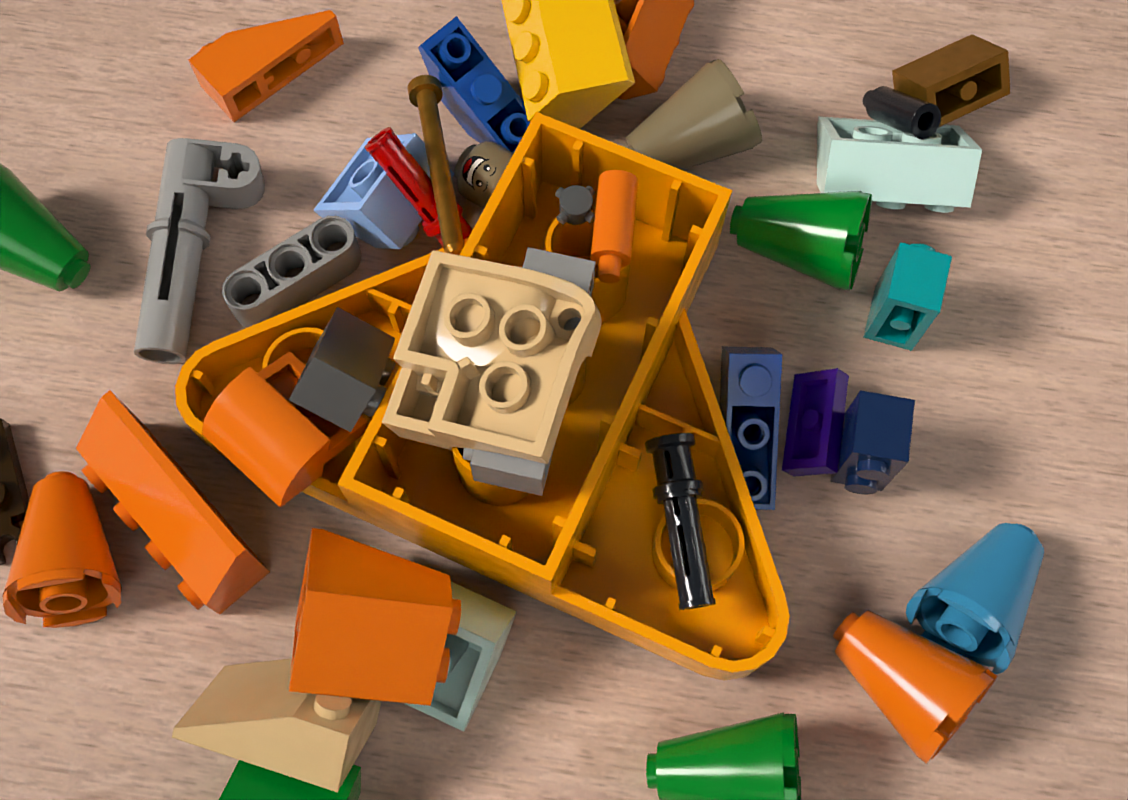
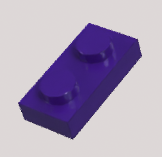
(815, 423)

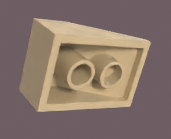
(261, 722)

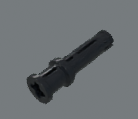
(679, 493)

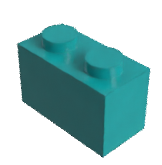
(908, 296)

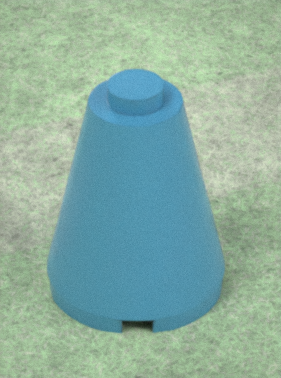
(982, 597)

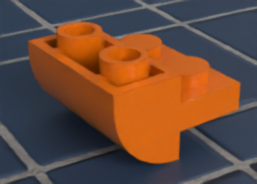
(271, 437)

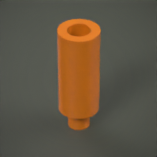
(614, 223)

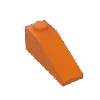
(260, 60)

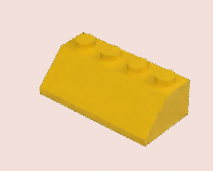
(568, 57)

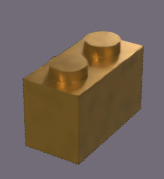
(957, 77)

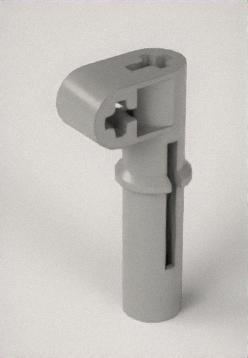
(180, 236)

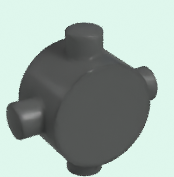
(575, 204)

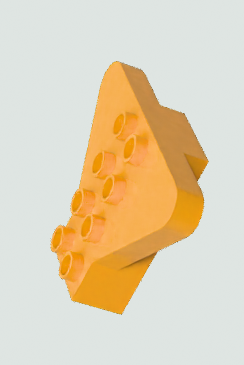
(597, 532)

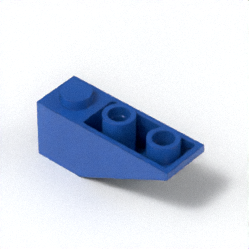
(751, 413)

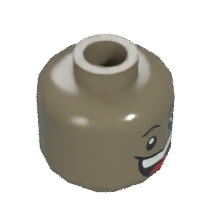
(480, 171)

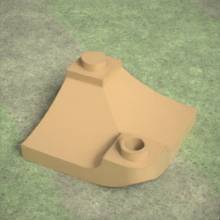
(490, 357)

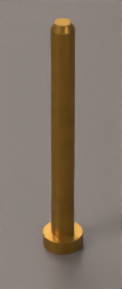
(426, 93)

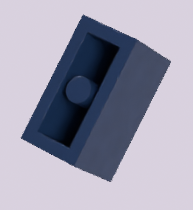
(874, 442)

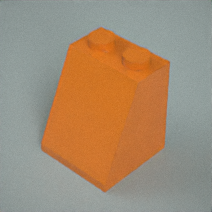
(370, 624)

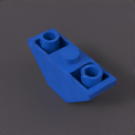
(474, 87)

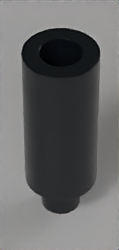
(902, 111)

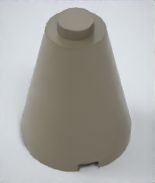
(699, 122)

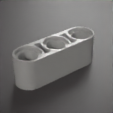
(302, 250)

